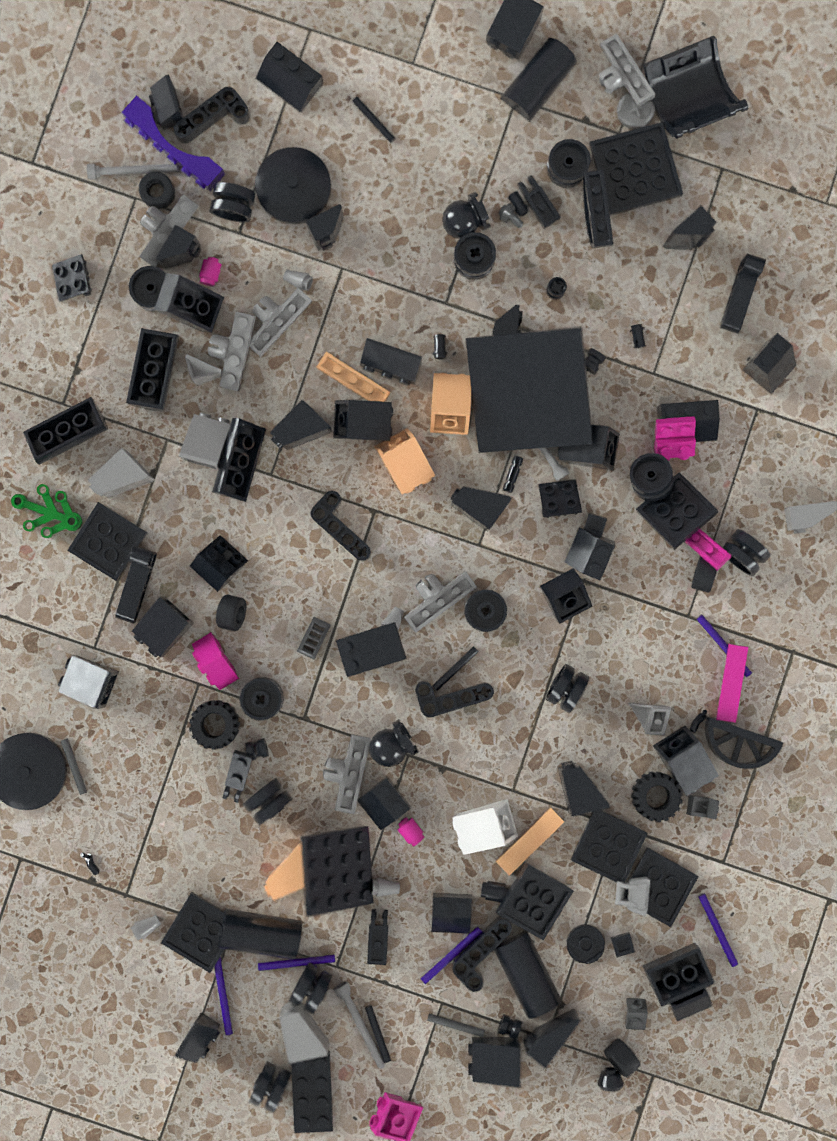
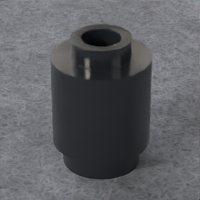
(494, 891)

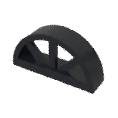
(596, 210)
(742, 734)

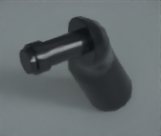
(696, 722)
(90, 863)

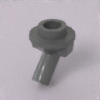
(507, 212)

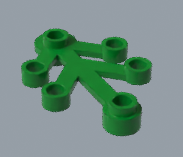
(49, 513)

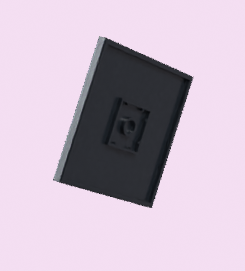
(530, 390)

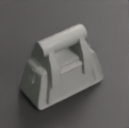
(637, 894)

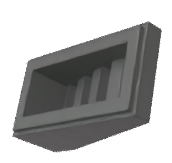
(302, 650)

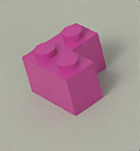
(214, 661)

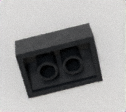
(289, 77)
(692, 231)
(390, 362)
(705, 414)
(678, 974)

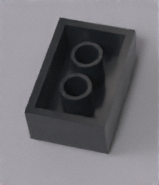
(189, 302)

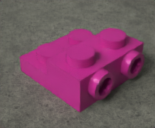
(675, 437)
(395, 1118)

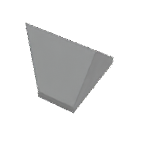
(201, 371)
(652, 717)

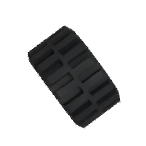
(202, 736)
(671, 804)

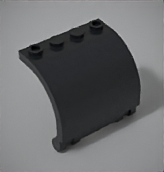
(691, 88)

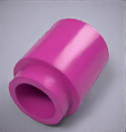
(210, 271)
(410, 831)

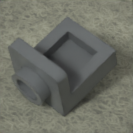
(702, 807)
(636, 1014)

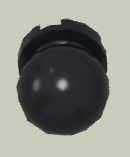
(465, 217)
(391, 745)

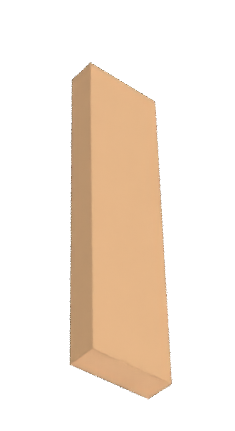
(352, 379)
(529, 841)

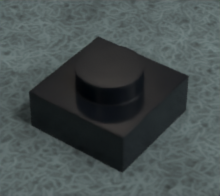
(595, 523)
(622, 944)

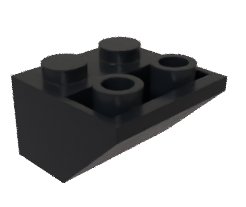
(508, 322)
(218, 563)

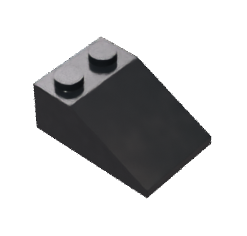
(371, 649)
(549, 1037)

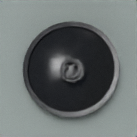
(293, 185)
(30, 771)

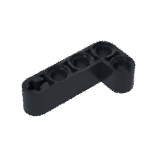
(210, 118)
(741, 292)
(343, 529)
(136, 583)
(455, 695)
(485, 949)

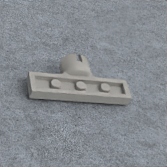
(623, 72)
(163, 225)
(276, 319)
(233, 350)
(438, 598)
(348, 773)

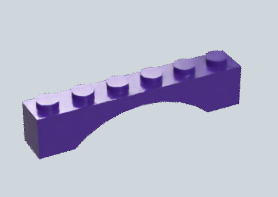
(203, 169)

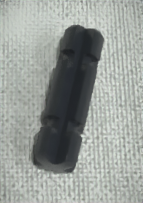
(513, 474)

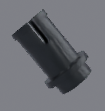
(517, 202)
(638, 336)
(439, 347)

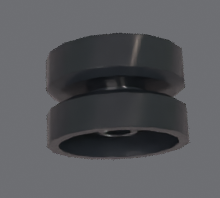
(569, 152)
(232, 202)
(482, 263)
(141, 284)
(651, 477)
(746, 552)
(496, 606)
(567, 688)
(250, 698)
(269, 803)
(313, 989)
(268, 1086)

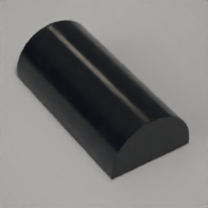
(539, 78)
(152, 369)
(65, 430)
(239, 460)
(260, 934)
(528, 975)

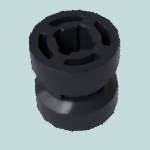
(559, 286)
(593, 360)
(261, 748)
(509, 1027)

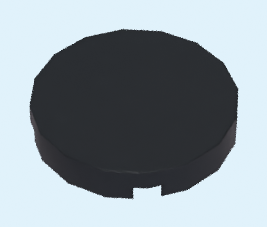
(585, 944)

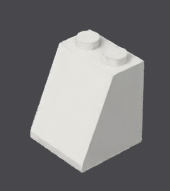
(485, 827)

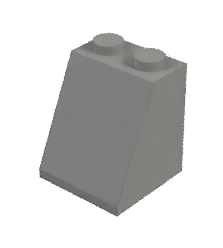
(205, 440)
(119, 475)
(301, 1034)

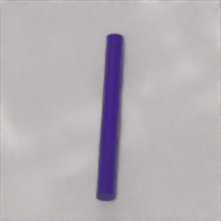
(718, 639)
(718, 930)
(451, 955)
(296, 963)
(223, 998)

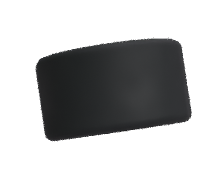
(152, 179)
(703, 576)
(231, 612)
(622, 1058)

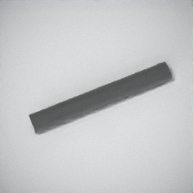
(73, 766)
(455, 1025)

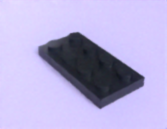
(312, 1095)

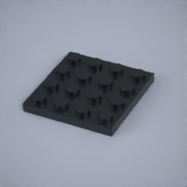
(637, 168)
(337, 870)

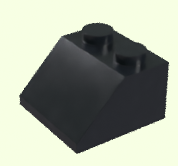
(166, 103)
(325, 227)
(179, 248)
(590, 553)
(566, 595)
(384, 803)
(451, 913)
(691, 1004)
(198, 1038)

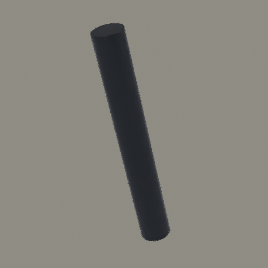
(373, 119)
(455, 668)
(377, 1033)

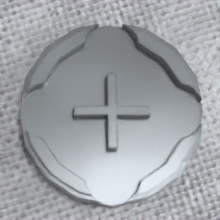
(633, 116)

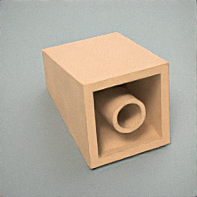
(450, 404)
(405, 461)
(287, 876)

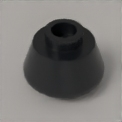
(610, 1080)

